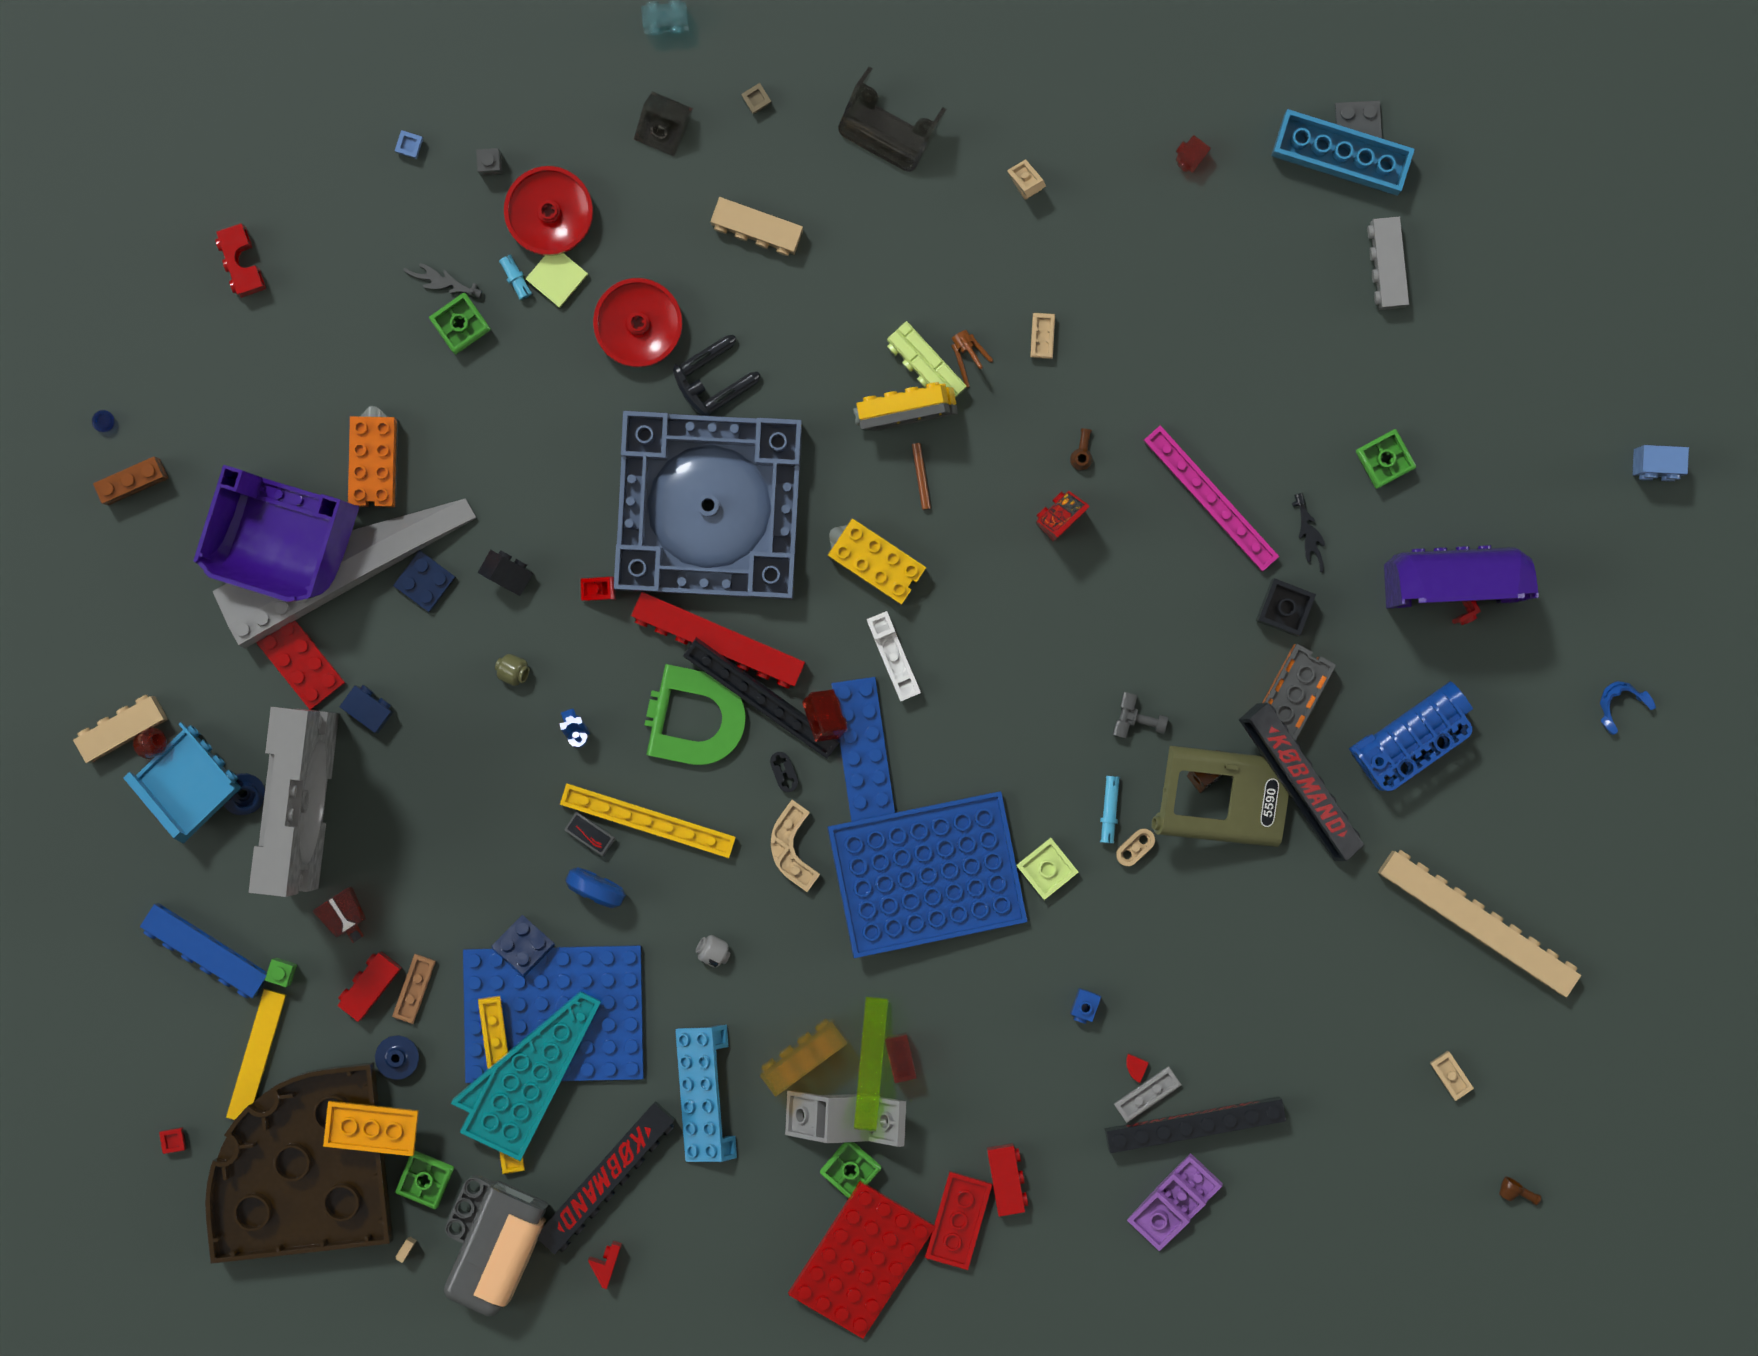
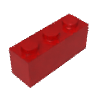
(368, 985)
(1007, 1179)

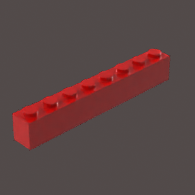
(723, 640)

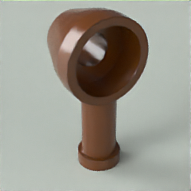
(1083, 446)
(1511, 1189)

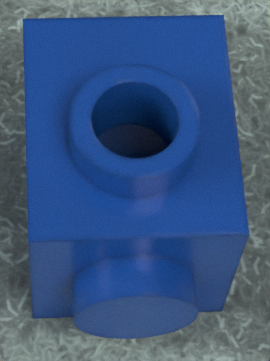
(1085, 1006)

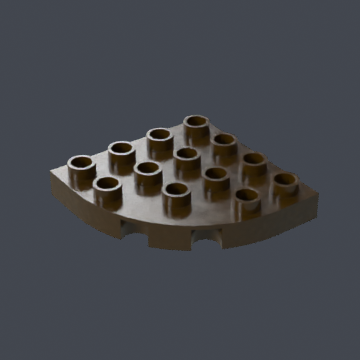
(286, 1192)

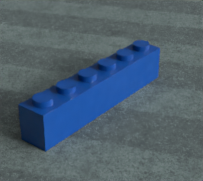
(204, 950)

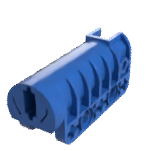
(1414, 733)

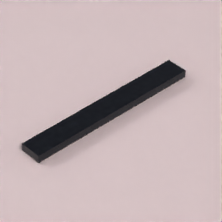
(756, 695)

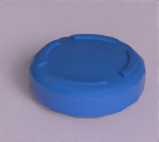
(595, 887)

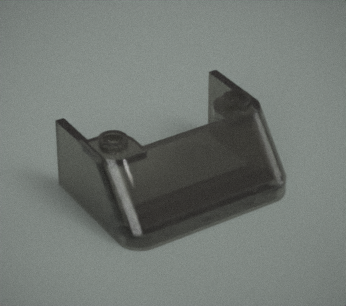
(883, 132)

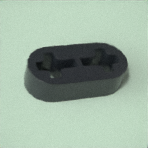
(788, 769)

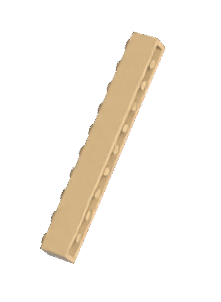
(1478, 923)

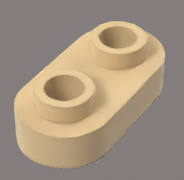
(1135, 847)

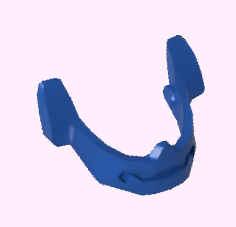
(1615, 690)

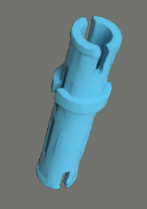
(1110, 809)

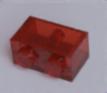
(824, 715)
(900, 1057)

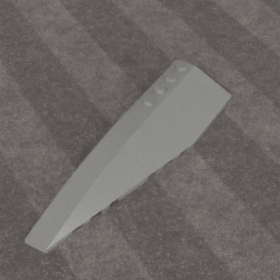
(368, 552)

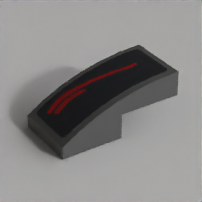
(589, 834)

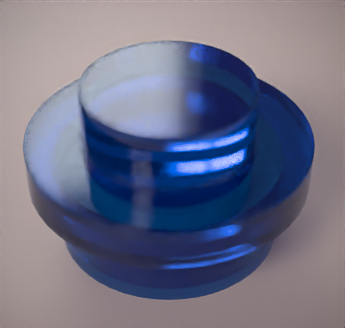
(103, 421)

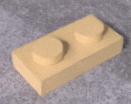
(1451, 1075)

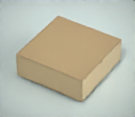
(405, 1249)

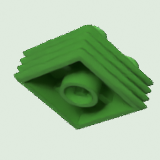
(462, 309)
(1391, 445)
(849, 1154)
(411, 1184)

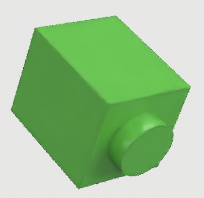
(281, 972)

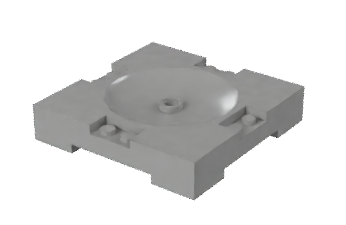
(292, 823)

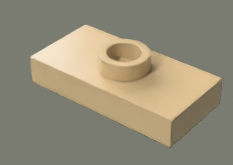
(1042, 335)

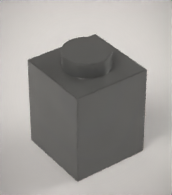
(489, 162)

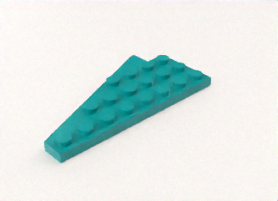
(516, 1090)

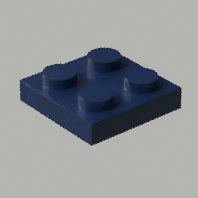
(424, 581)
(523, 945)

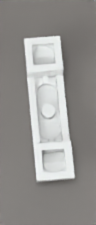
(893, 656)

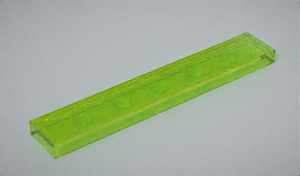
(870, 1064)

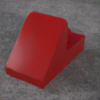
(598, 589)
(604, 1269)

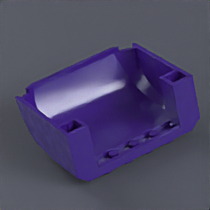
(273, 536)
(1459, 576)

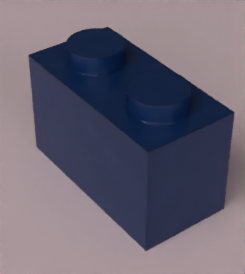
(366, 708)

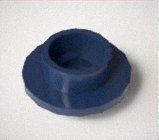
(252, 797)
(408, 1057)

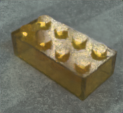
(803, 1057)

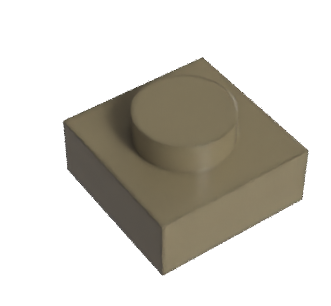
(756, 98)

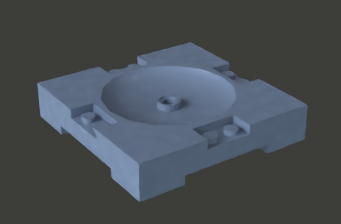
(667, 475)

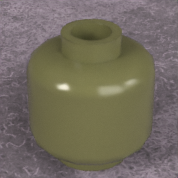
(512, 669)

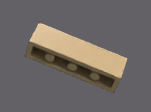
(757, 226)
(120, 729)

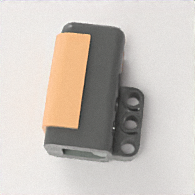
(496, 1243)

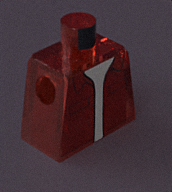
(342, 914)

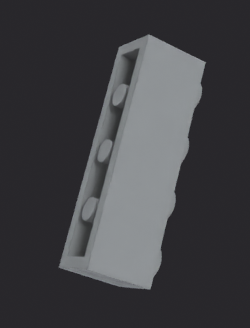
(1388, 262)

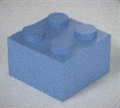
(1660, 461)

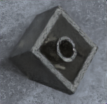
(662, 123)

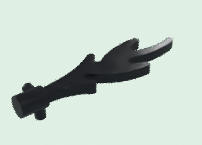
(1312, 534)

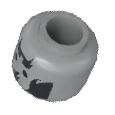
(713, 951)

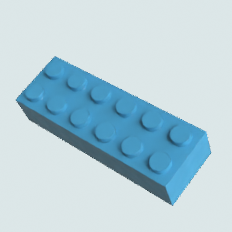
(1342, 152)

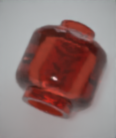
(150, 743)

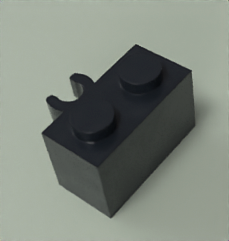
(505, 572)

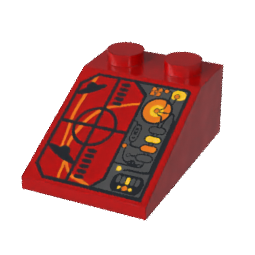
(1061, 515)

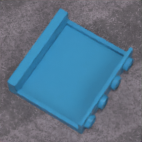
(184, 784)

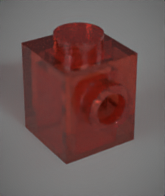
(1191, 154)

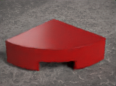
(1136, 1067)

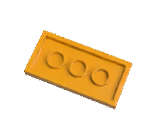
(371, 1128)

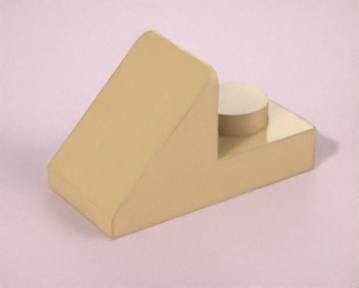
(1026, 179)

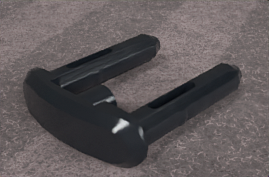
(691, 391)

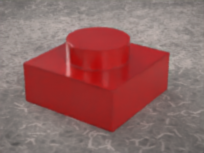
(172, 1140)

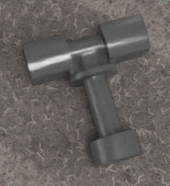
(1130, 716)

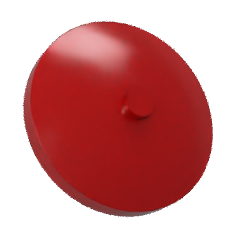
(548, 210)
(637, 322)

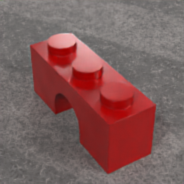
(232, 243)

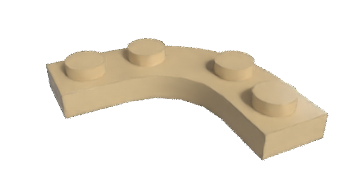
(783, 850)

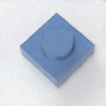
(409, 144)

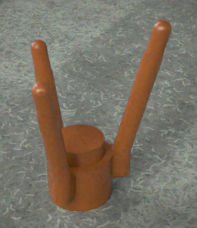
(965, 342)

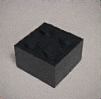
(1285, 607)

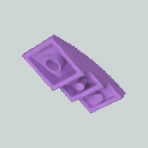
(1175, 1202)

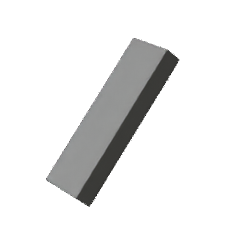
(1147, 1094)

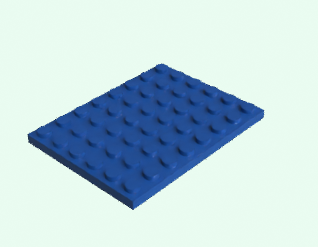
(927, 874)
(609, 973)

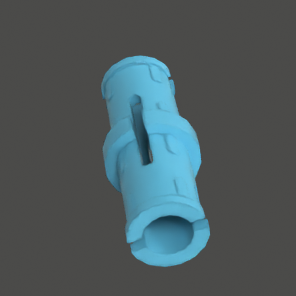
(515, 277)

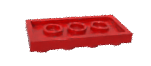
(301, 664)
(958, 1220)

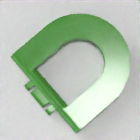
(692, 751)

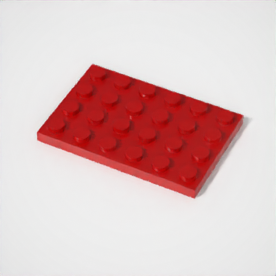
(861, 1259)

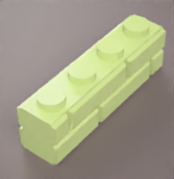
(922, 359)

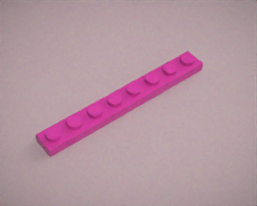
(1211, 498)

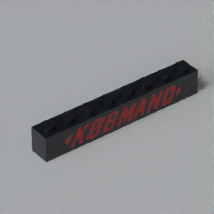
(1301, 781)
(1195, 1124)
(605, 1177)

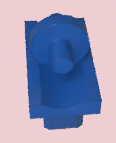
(574, 728)

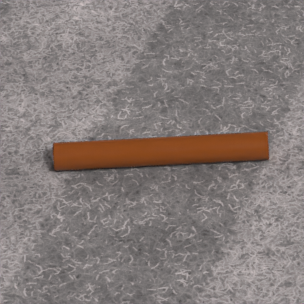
(921, 477)

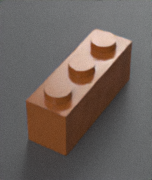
(130, 481)

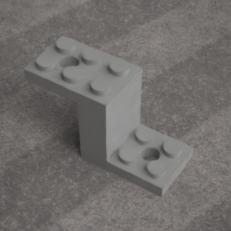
(833, 1117)

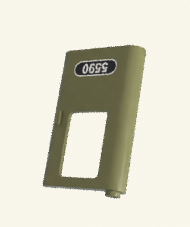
(1255, 804)

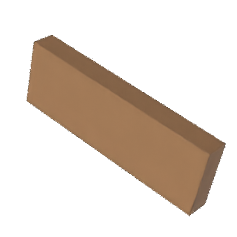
(414, 988)

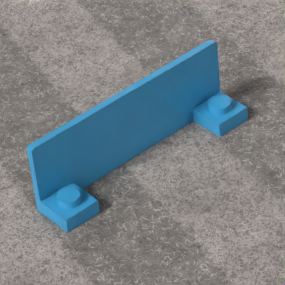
(701, 1094)

